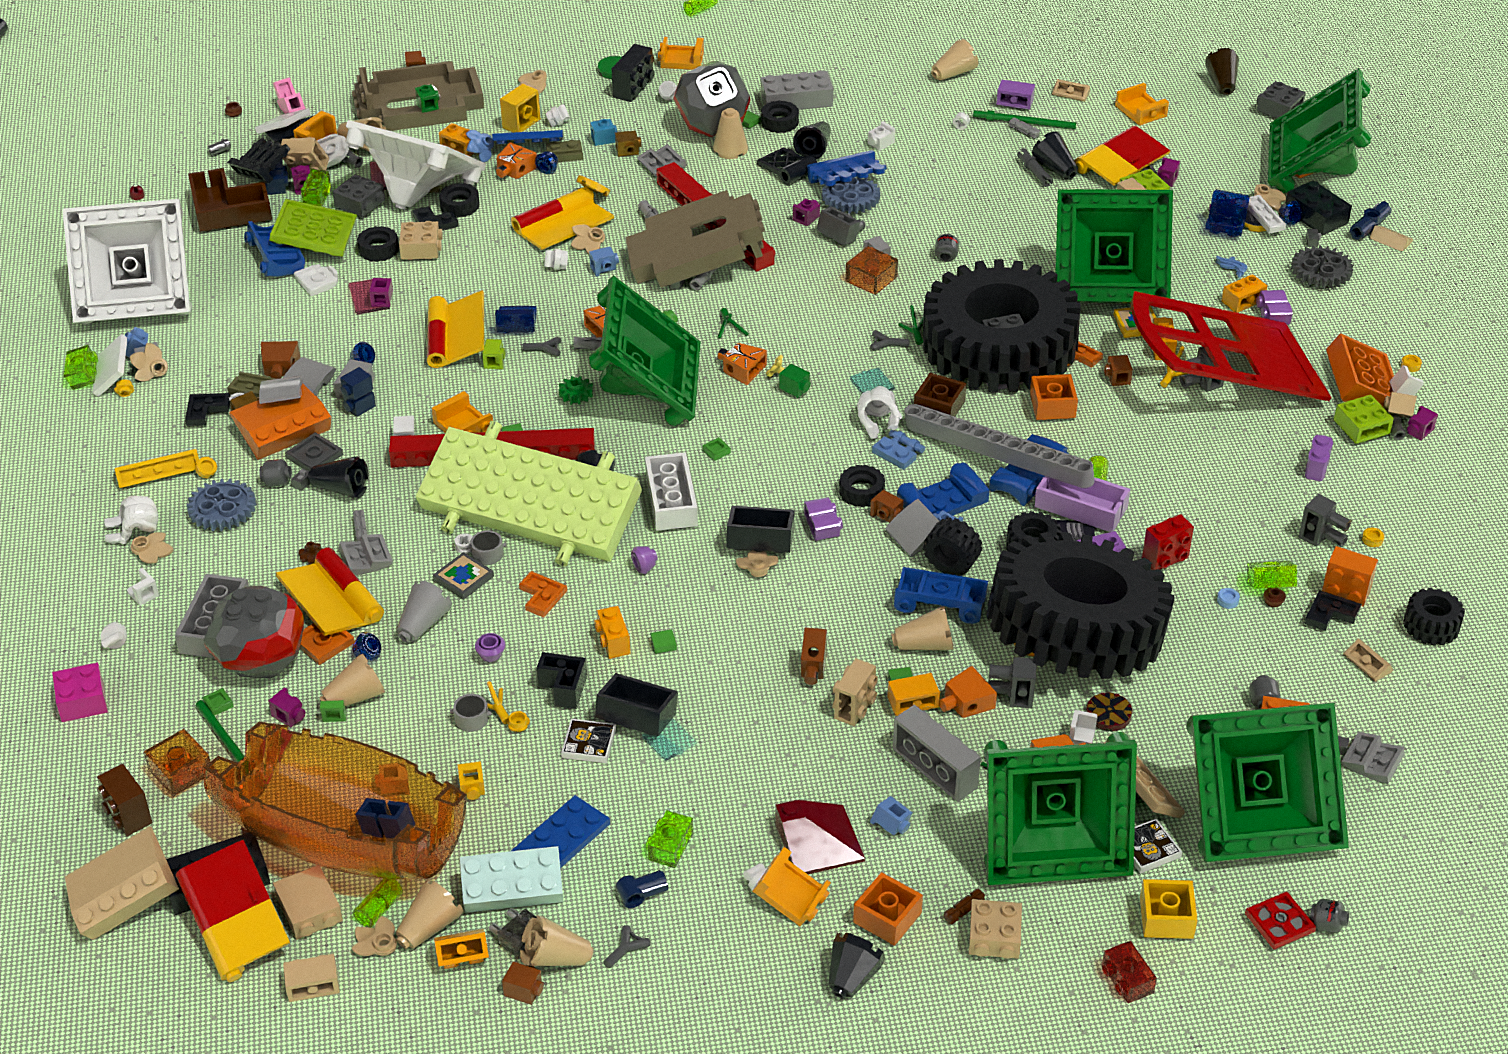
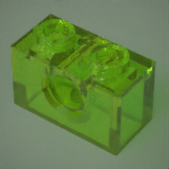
(316, 187)
(80, 367)
(1272, 574)
(669, 839)

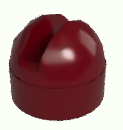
(136, 192)

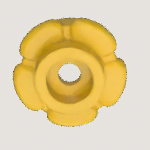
(124, 388)
(518, 721)

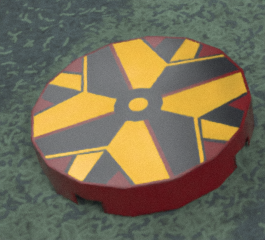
(1111, 709)

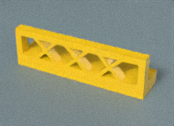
(156, 468)

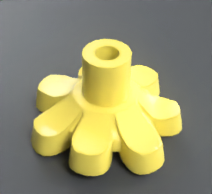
(776, 367)

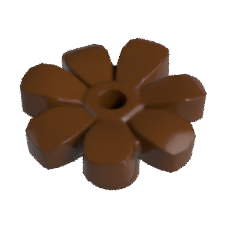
(310, 552)

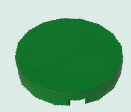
(606, 64)

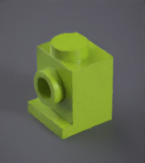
(493, 354)

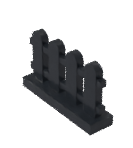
(260, 160)

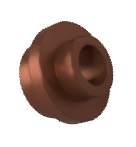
(233, 109)
(1274, 597)

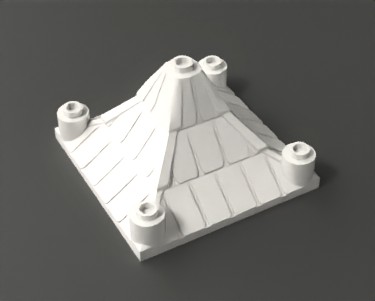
(410, 163)
(126, 261)

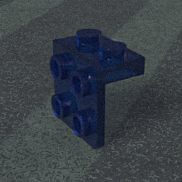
(1227, 213)
(516, 319)

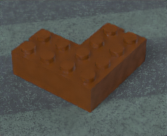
(227, 206)

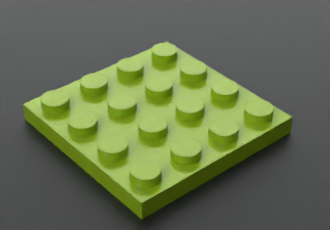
(313, 227)

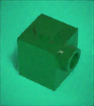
(427, 98)
(794, 380)

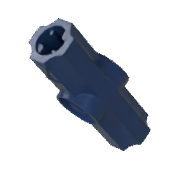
(1370, 218)

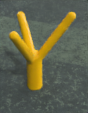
(1170, 373)
(498, 707)

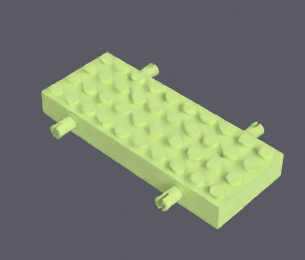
(529, 493)

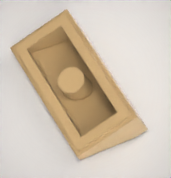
(1071, 90)
(1390, 238)
(1368, 660)

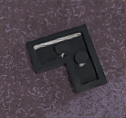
(445, 220)
(201, 404)
(1328, 606)

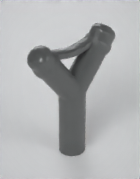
(886, 341)
(545, 346)
(626, 946)

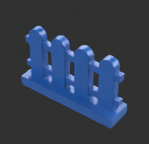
(845, 168)

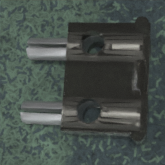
(511, 934)

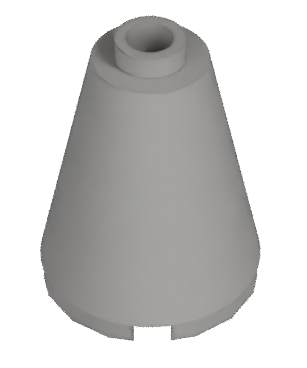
(422, 610)

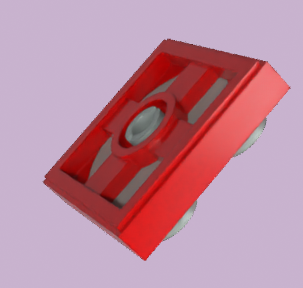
(1280, 920)

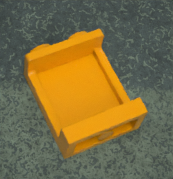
(681, 56)
(1140, 106)
(317, 127)
(460, 414)
(791, 889)

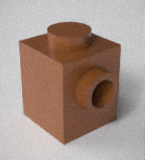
(414, 58)
(1118, 370)
(522, 983)

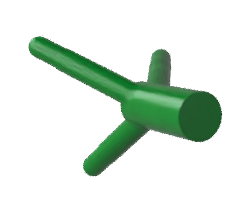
(727, 319)
(916, 329)

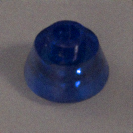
(546, 162)
(1290, 212)
(363, 352)
(367, 645)

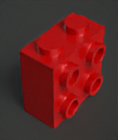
(1168, 542)

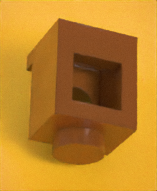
(886, 506)

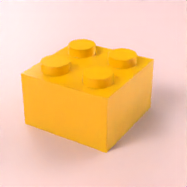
(520, 108)
(1168, 909)

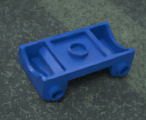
(277, 258)
(1019, 481)
(954, 495)
(941, 589)

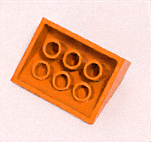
(1359, 369)
(281, 423)

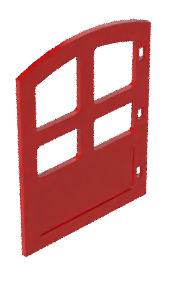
(1265, 343)

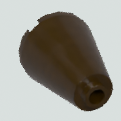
(1223, 69)

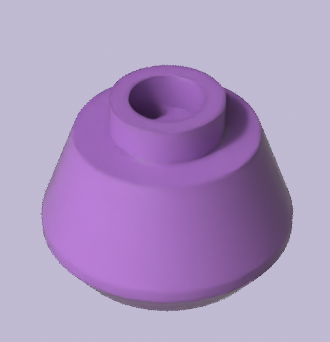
(643, 558)
(490, 647)

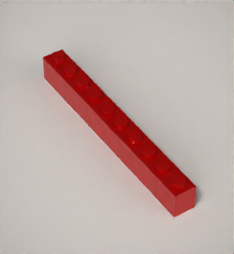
(687, 190)
(565, 443)

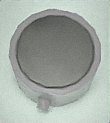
(487, 547)
(470, 712)

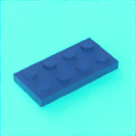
(519, 137)
(568, 828)

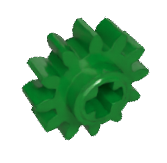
(575, 390)

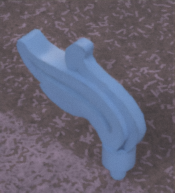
(1231, 263)

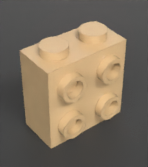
(305, 152)
(420, 240)
(855, 692)
(995, 929)

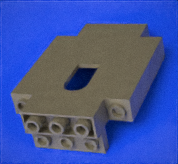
(458, 92)
(673, 254)

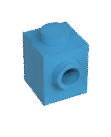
(603, 132)

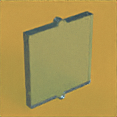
(870, 379)
(671, 741)

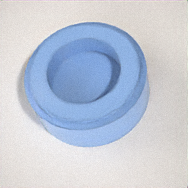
(1228, 598)

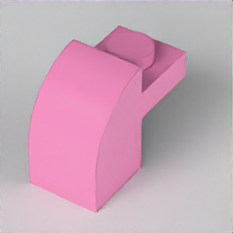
(287, 98)

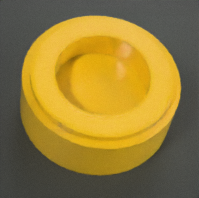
(1412, 362)
(205, 467)
(1373, 537)

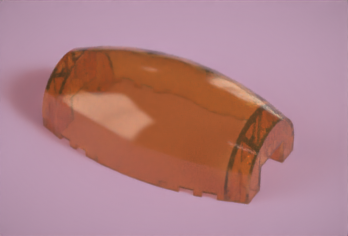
(305, 796)

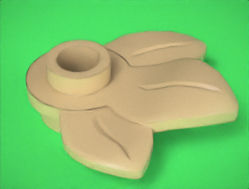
(535, 80)
(1271, 196)
(587, 238)
(146, 361)
(151, 547)
(757, 563)
(372, 939)

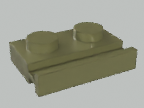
(566, 150)
(247, 382)

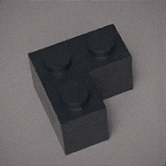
(564, 675)

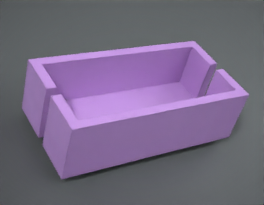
(1096, 506)

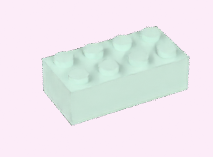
(511, 879)

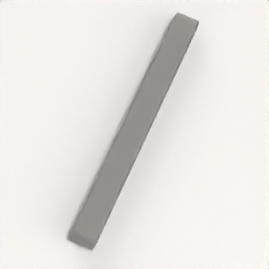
(1000, 446)

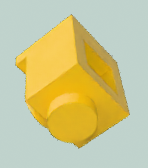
(473, 784)

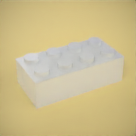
(671, 491)

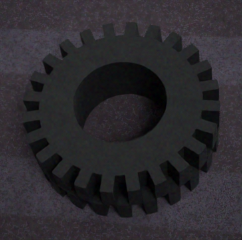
(1000, 355)
(1080, 605)

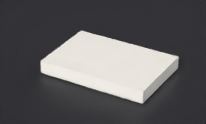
(282, 120)
(110, 365)

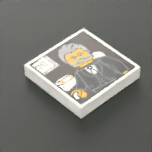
(588, 741)
(1153, 846)

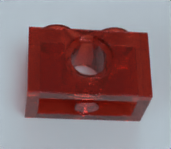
(1128, 972)

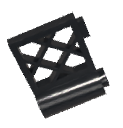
(792, 169)

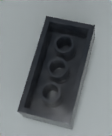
(177, 862)

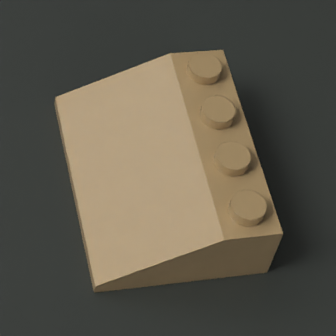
(119, 884)

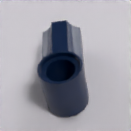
(635, 890)

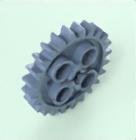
(852, 195)
(221, 504)

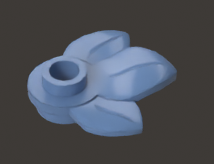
(480, 144)

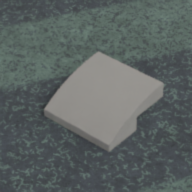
(655, 159)
(313, 373)
(280, 389)
(912, 527)
(366, 555)
(1372, 757)

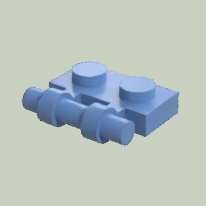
(894, 452)

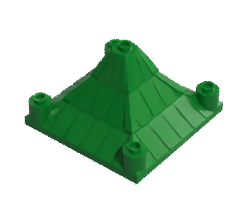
(1320, 133)
(1114, 243)
(646, 353)
(1269, 782)
(1060, 811)

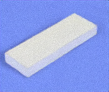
(1265, 215)

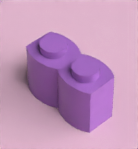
(1274, 305)
(1318, 458)
(822, 518)

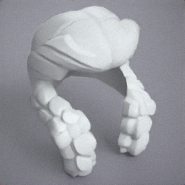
(878, 403)
(133, 513)

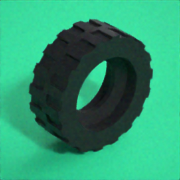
(779, 108)
(459, 191)
(379, 252)
(858, 474)

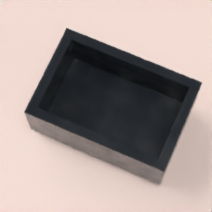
(632, 72)
(1320, 207)
(760, 529)
(636, 704)

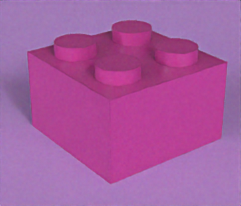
(79, 692)

